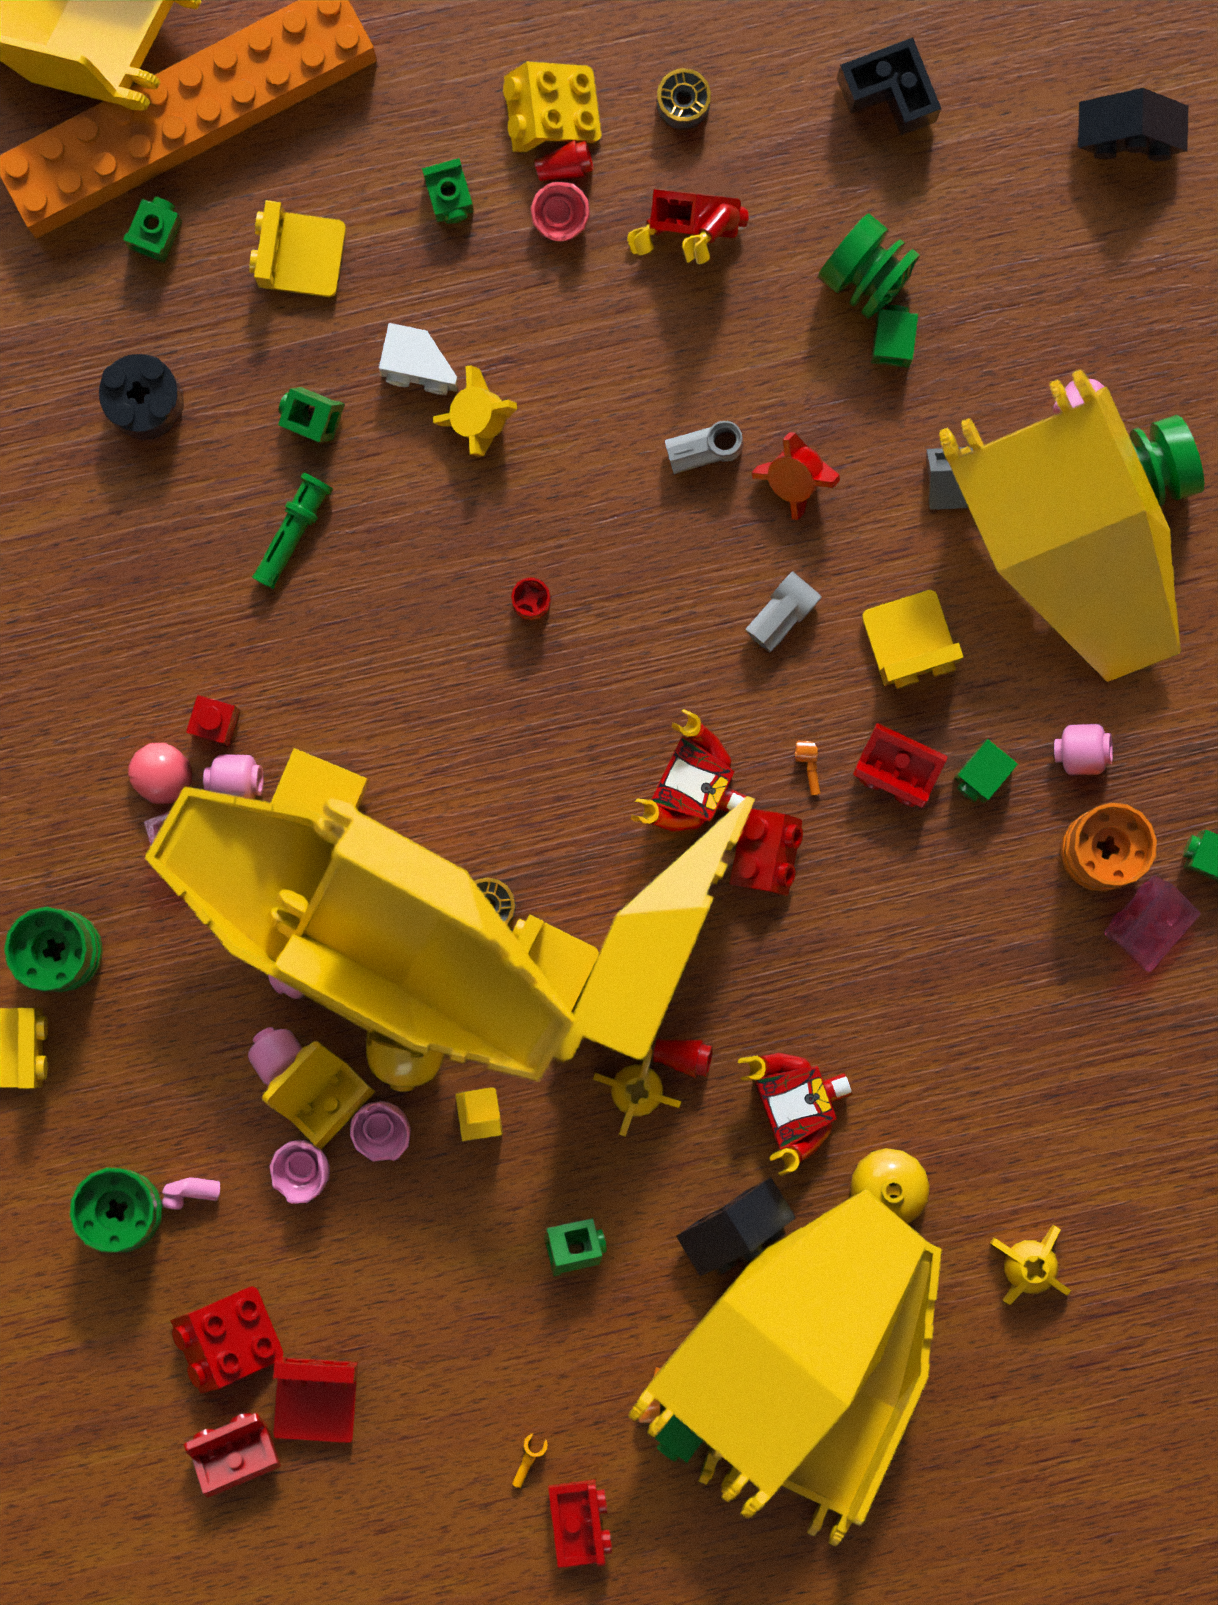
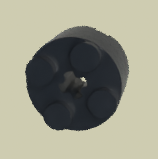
(161, 404)

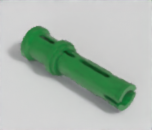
(299, 515)

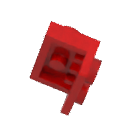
(899, 766)
(767, 852)
(232, 1453)
(578, 1523)

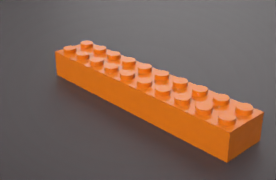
(189, 112)

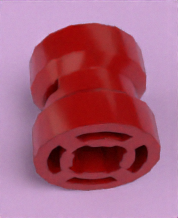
(529, 592)

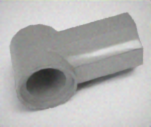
(699, 448)
(788, 605)

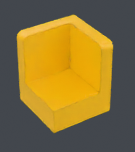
(478, 1114)

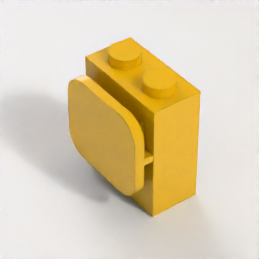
(312, 781)

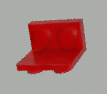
(315, 1399)

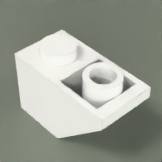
(415, 358)

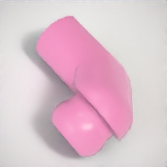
(191, 1188)

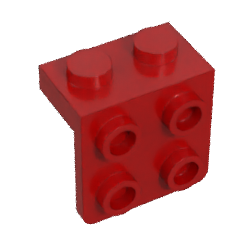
(226, 1340)

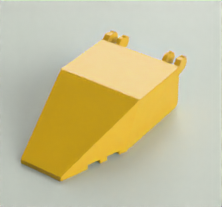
(85, 44)
(1076, 529)
(232, 862)
(651, 947)
(417, 952)
(790, 1343)
(857, 1449)

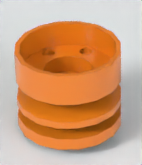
(1127, 837)

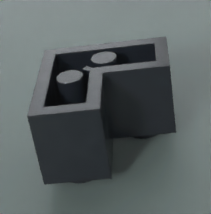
(893, 76)
(1133, 123)
(737, 1229)

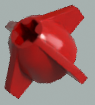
(796, 474)

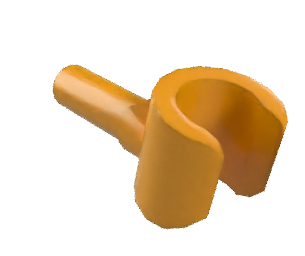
(527, 1460)

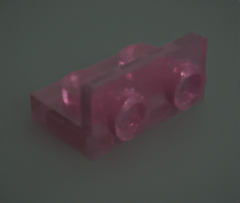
(1152, 922)

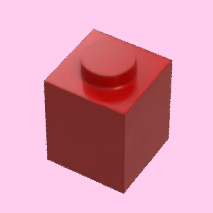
(213, 721)

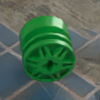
(868, 266)
(1170, 459)
(34, 939)
(95, 1202)

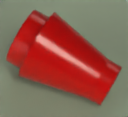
(565, 162)
(685, 1056)

